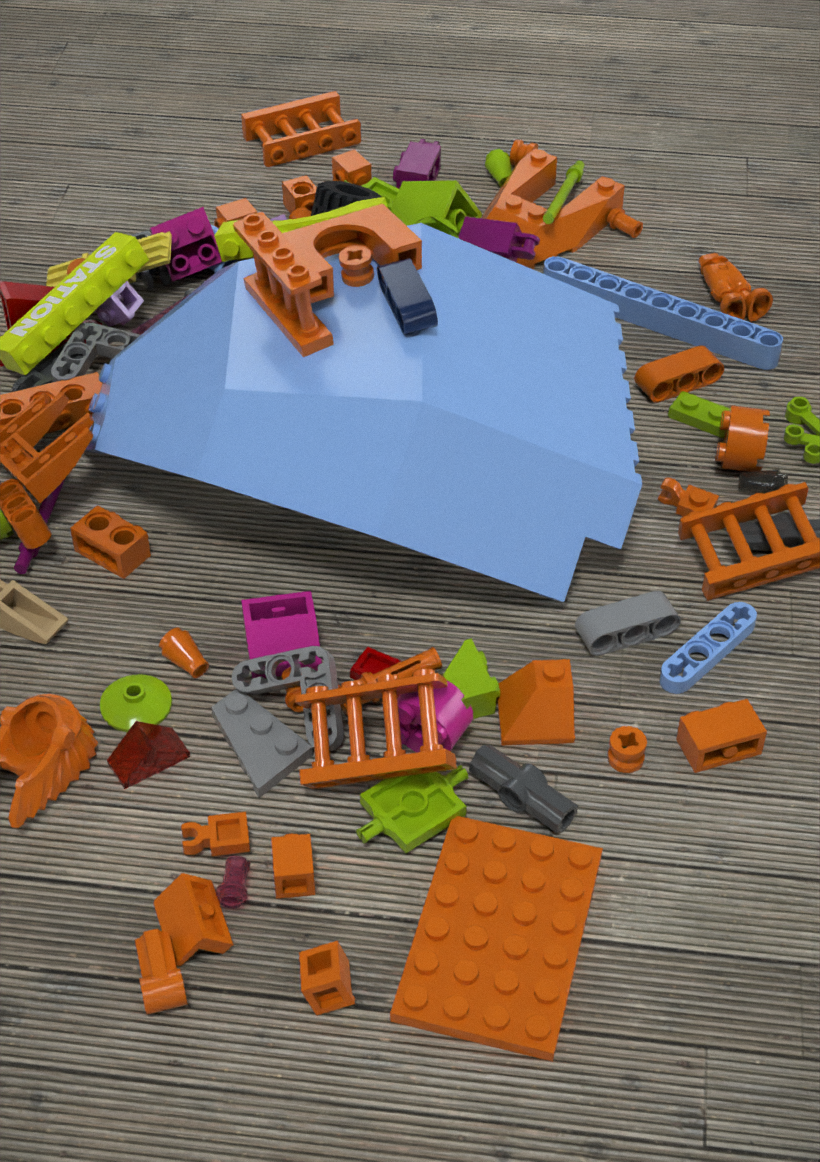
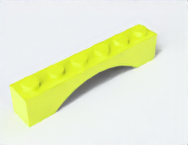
(234, 248)

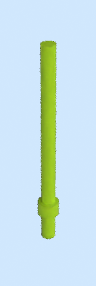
(573, 176)

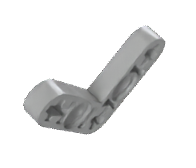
(97, 343)
(324, 676)

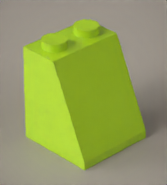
(431, 199)

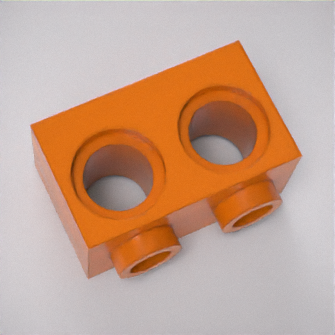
(110, 541)

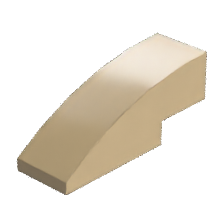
(27, 614)

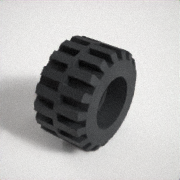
(337, 194)

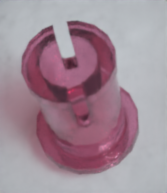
(232, 890)

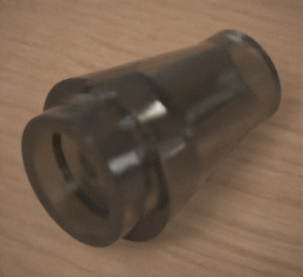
(762, 481)

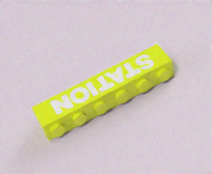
(71, 302)

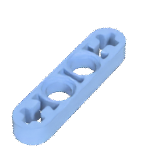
(704, 644)

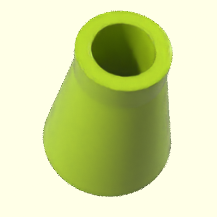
(498, 165)

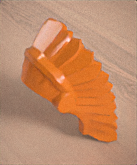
(46, 747)

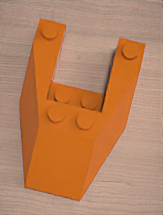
(574, 222)

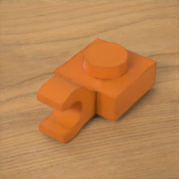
(686, 500)

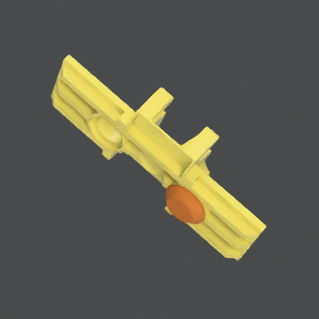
(155, 246)

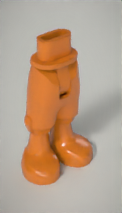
(732, 289)

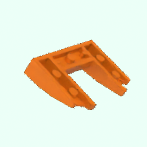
(45, 470)

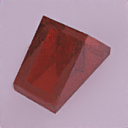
(146, 752)

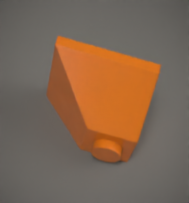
(537, 704)

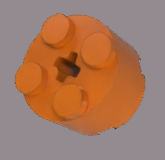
(743, 438)

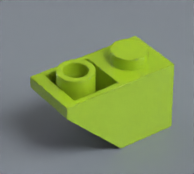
(471, 677)

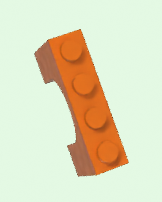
(370, 227)

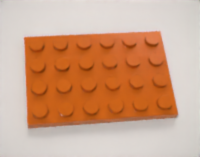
(498, 938)

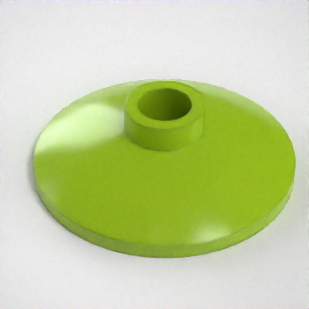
(135, 699)

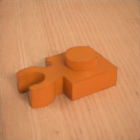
(223, 835)

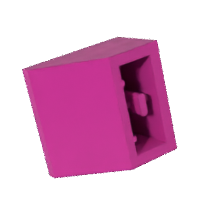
(192, 244)
(279, 626)

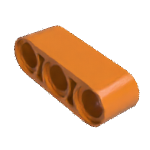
(679, 373)
(23, 515)

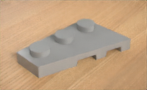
(260, 740)

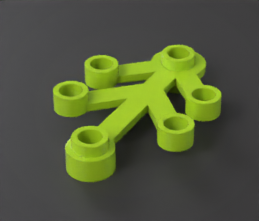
(799, 412)

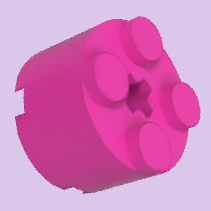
(451, 717)

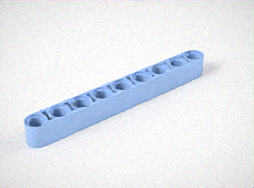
(674, 315)

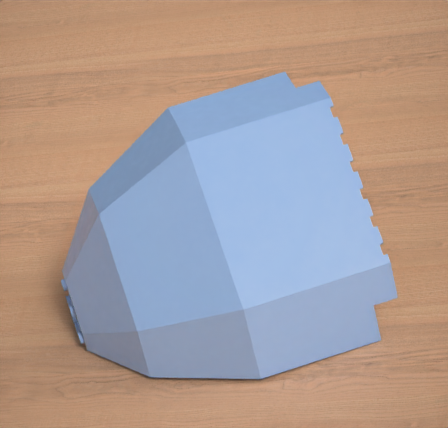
(457, 440)

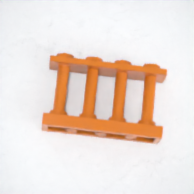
(295, 115)
(283, 284)
(753, 570)
(395, 760)

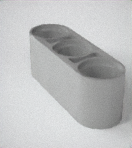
(627, 623)

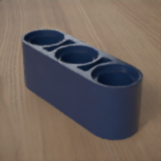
(407, 296)

